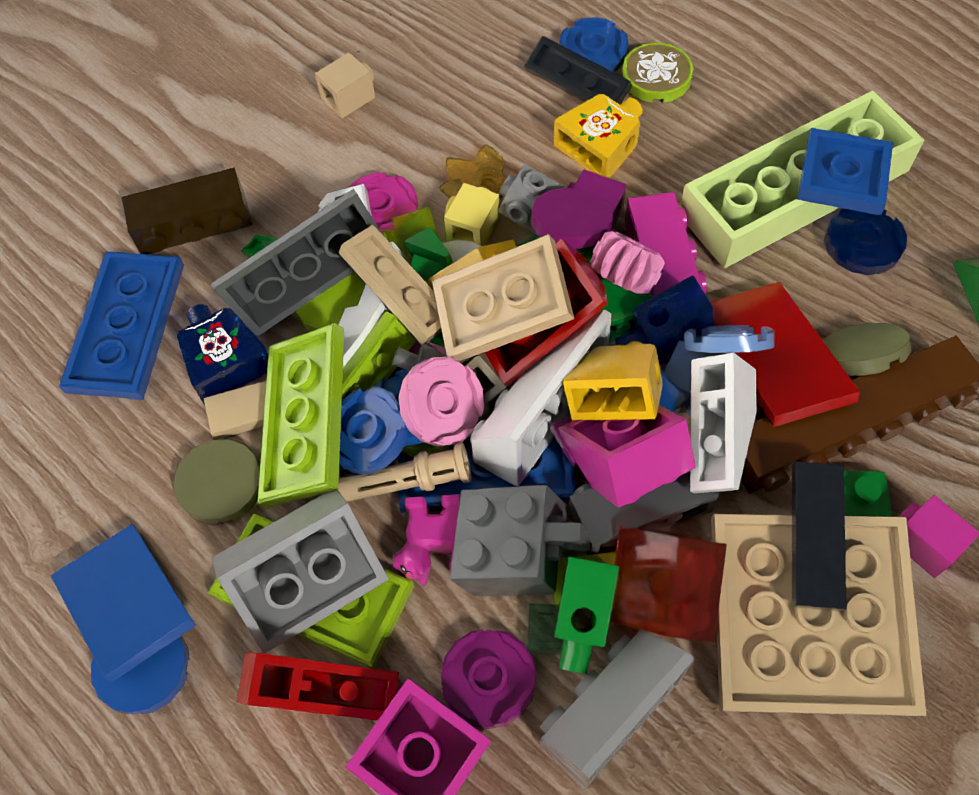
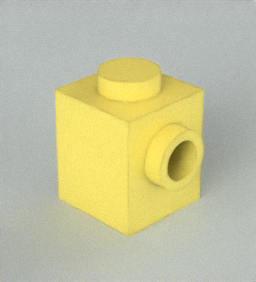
(471, 215)

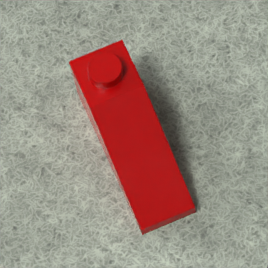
(315, 686)

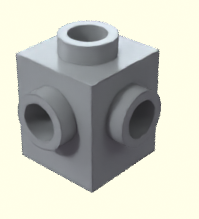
(522, 192)

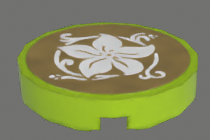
(658, 72)

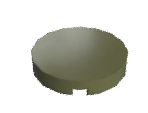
(869, 347)
(217, 481)

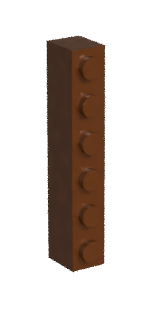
(886, 403)

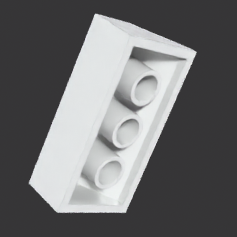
(522, 416)

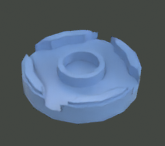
(729, 339)

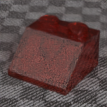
(668, 583)

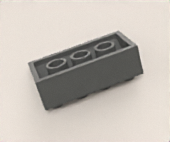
(294, 266)

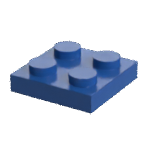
(846, 171)

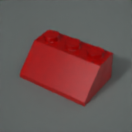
(586, 297)

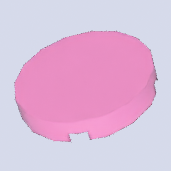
(441, 401)

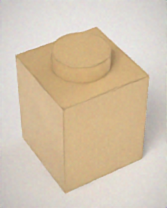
(345, 85)

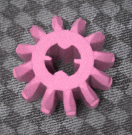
(627, 262)

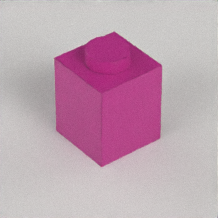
(936, 535)

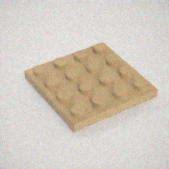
(817, 658)

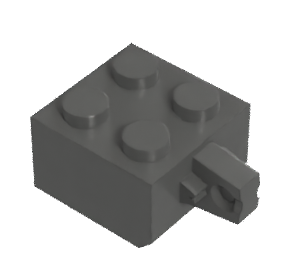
(512, 541)

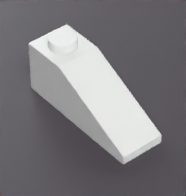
(721, 420)

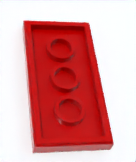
(799, 372)

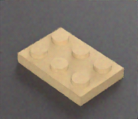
(502, 299)

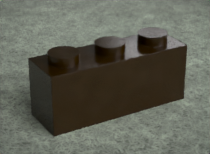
(186, 211)

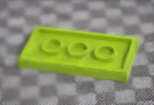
(302, 417)
(357, 629)

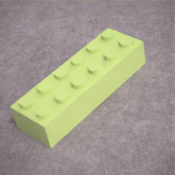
(756, 195)

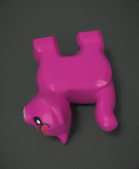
(426, 535)

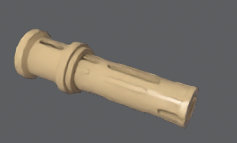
(423, 471)

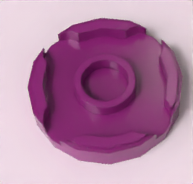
(572, 216)
(488, 678)

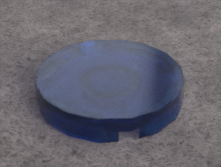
(865, 241)

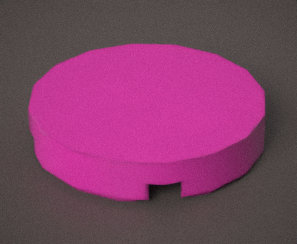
(388, 197)

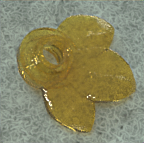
(483, 172)

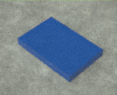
(122, 603)

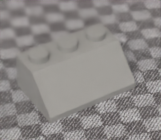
(299, 570)
(613, 704)

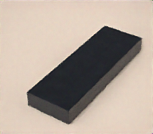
(575, 73)
(818, 536)

